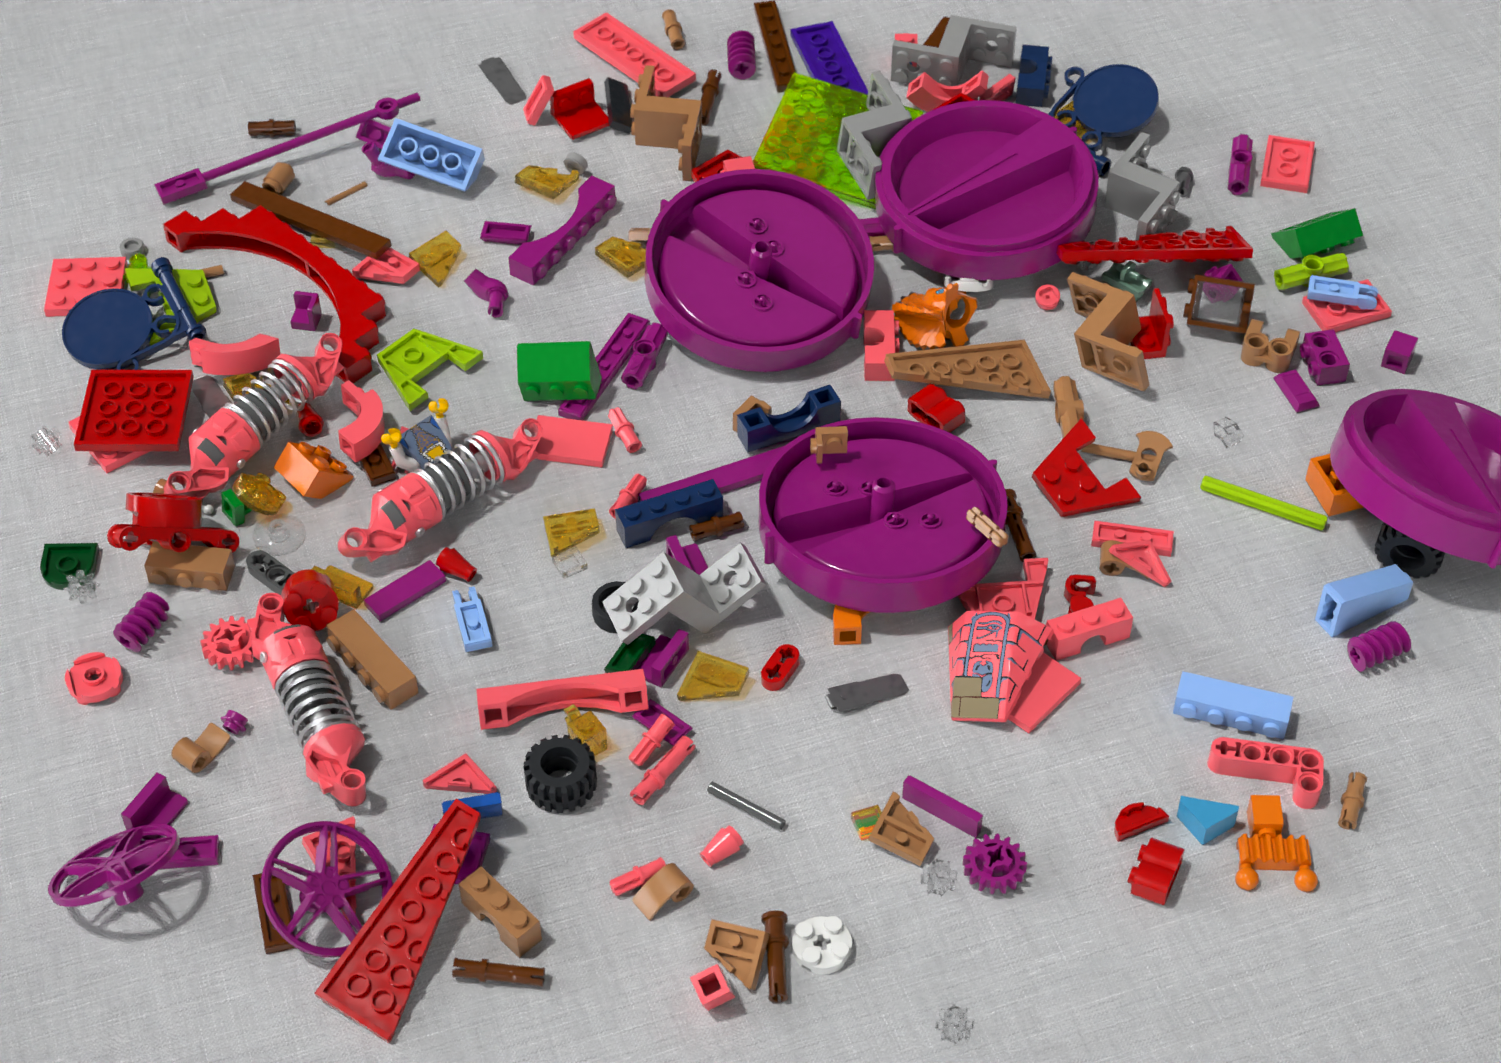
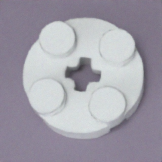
(821, 929)

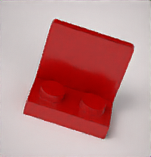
(577, 110)
(1155, 328)

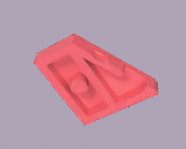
(388, 268)

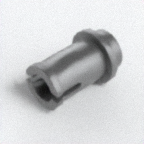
(1184, 176)

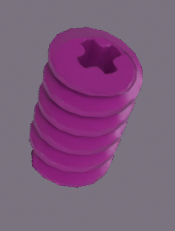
(741, 54)
(141, 621)
(1378, 645)

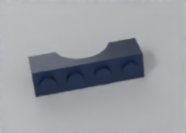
(761, 429)
(641, 520)

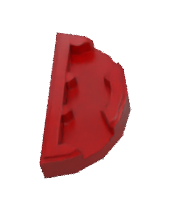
(1137, 819)

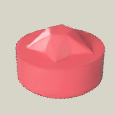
(1047, 297)

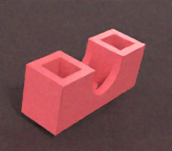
(879, 340)
(1108, 620)

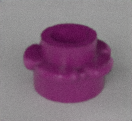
(234, 722)

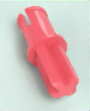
(624, 430)
(629, 494)
(651, 740)
(636, 877)

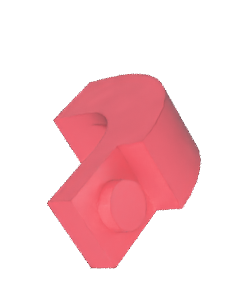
(929, 94)
(234, 358)
(365, 433)

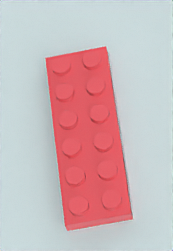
(631, 53)

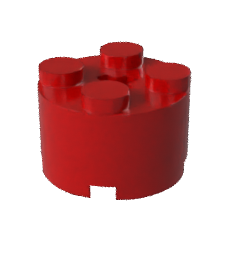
(314, 586)

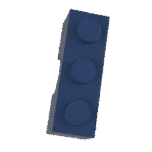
(1033, 75)

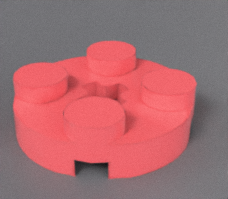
(94, 691)

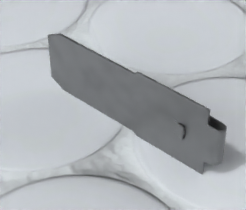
(503, 81)
(209, 394)
(865, 692)

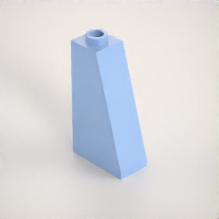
(1361, 598)

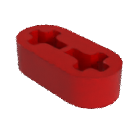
(785, 670)

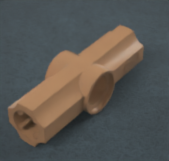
(1067, 406)

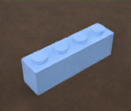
(1233, 705)

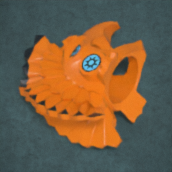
(927, 319)

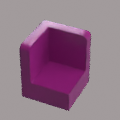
(307, 311)
(1399, 352)

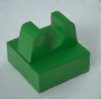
(234, 508)

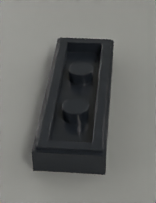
(618, 105)

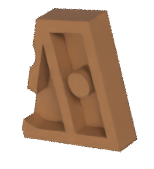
(901, 832)
(738, 950)

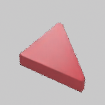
(1143, 558)
(460, 776)

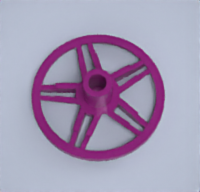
(116, 869)
(323, 888)

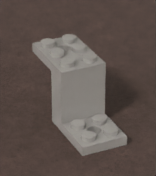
(962, 41)
(867, 133)
(1141, 192)
(674, 588)

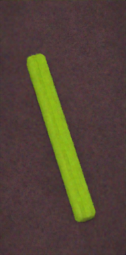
(1264, 502)

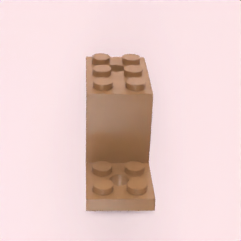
(667, 122)
(1107, 331)

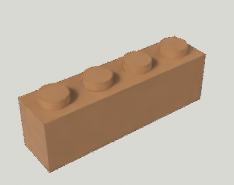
(371, 659)

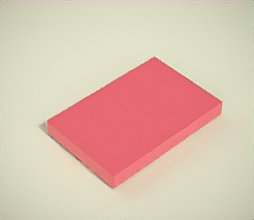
(1287, 164)
(1343, 317)
(573, 441)
(1042, 692)

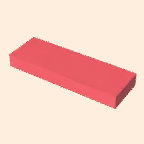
(1105, 531)

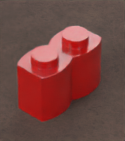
(936, 409)
(1156, 870)

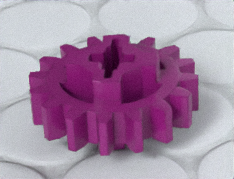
(999, 864)

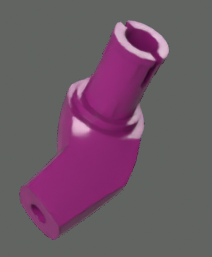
(380, 168)
(489, 290)

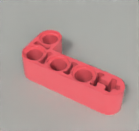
(1271, 763)

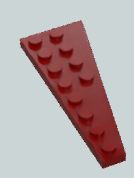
(1162, 247)
(386, 955)

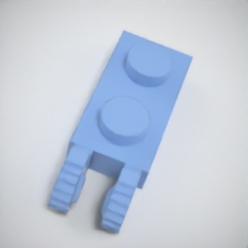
(1342, 292)
(472, 621)

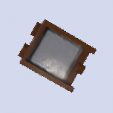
(1219, 303)

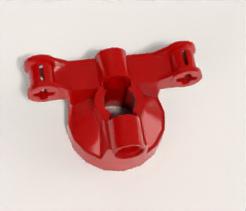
(166, 518)

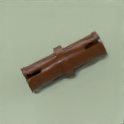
(271, 127)
(716, 526)

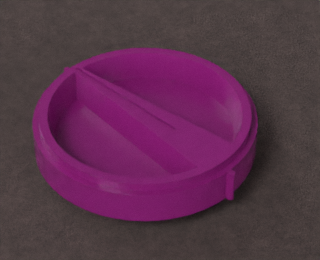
(985, 190)
(758, 270)
(1426, 469)
(883, 519)

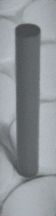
(746, 805)

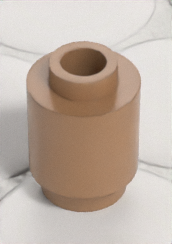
(279, 178)

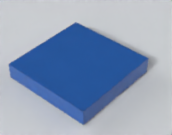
(487, 805)

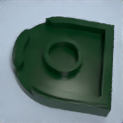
(65, 560)

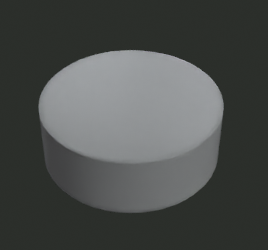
(575, 162)
(131, 247)

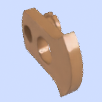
(1149, 441)

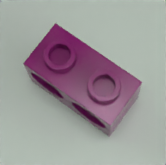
(1325, 357)

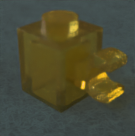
(586, 728)

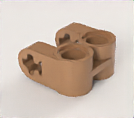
(1275, 354)

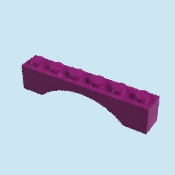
(535, 258)

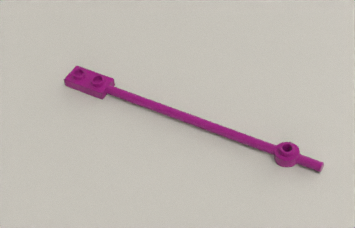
(195, 181)

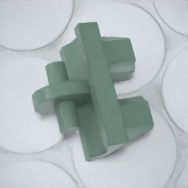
(1127, 279)

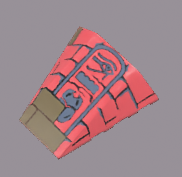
(990, 661)

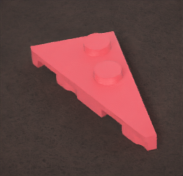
(346, 856)

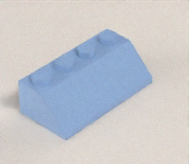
(432, 155)

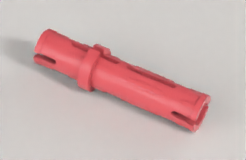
(655, 778)

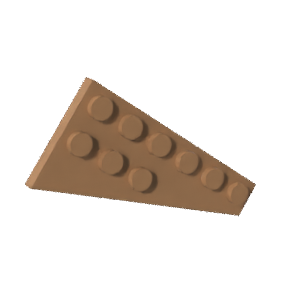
(987, 367)

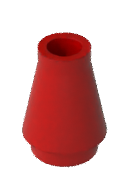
(309, 421)
(454, 563)

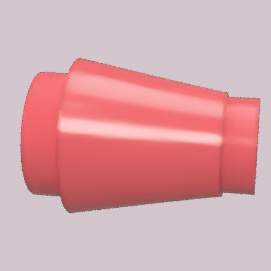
(723, 845)

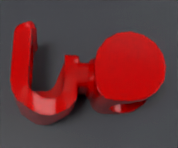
(1077, 595)

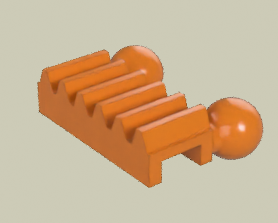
(1274, 854)

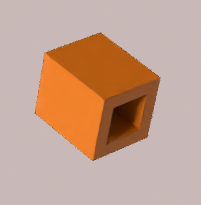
(1265, 815)

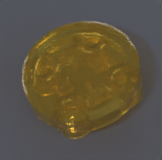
(258, 493)

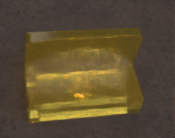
(349, 588)

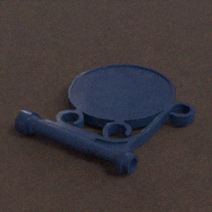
(1109, 104)
(117, 324)

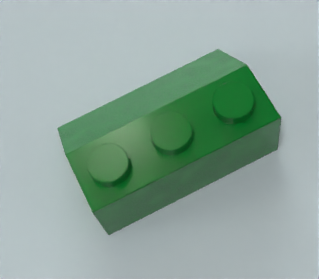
(1319, 234)
(557, 371)

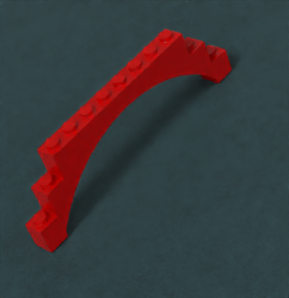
(268, 236)

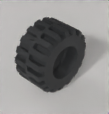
(1408, 554)
(565, 791)

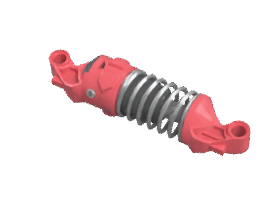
(241, 427)
(427, 495)
(310, 696)

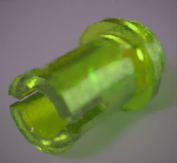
(137, 261)

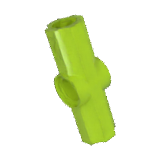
(1311, 265)

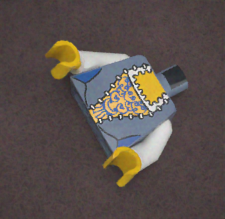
(422, 441)

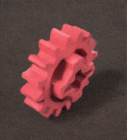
(228, 643)

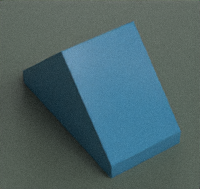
(1206, 818)

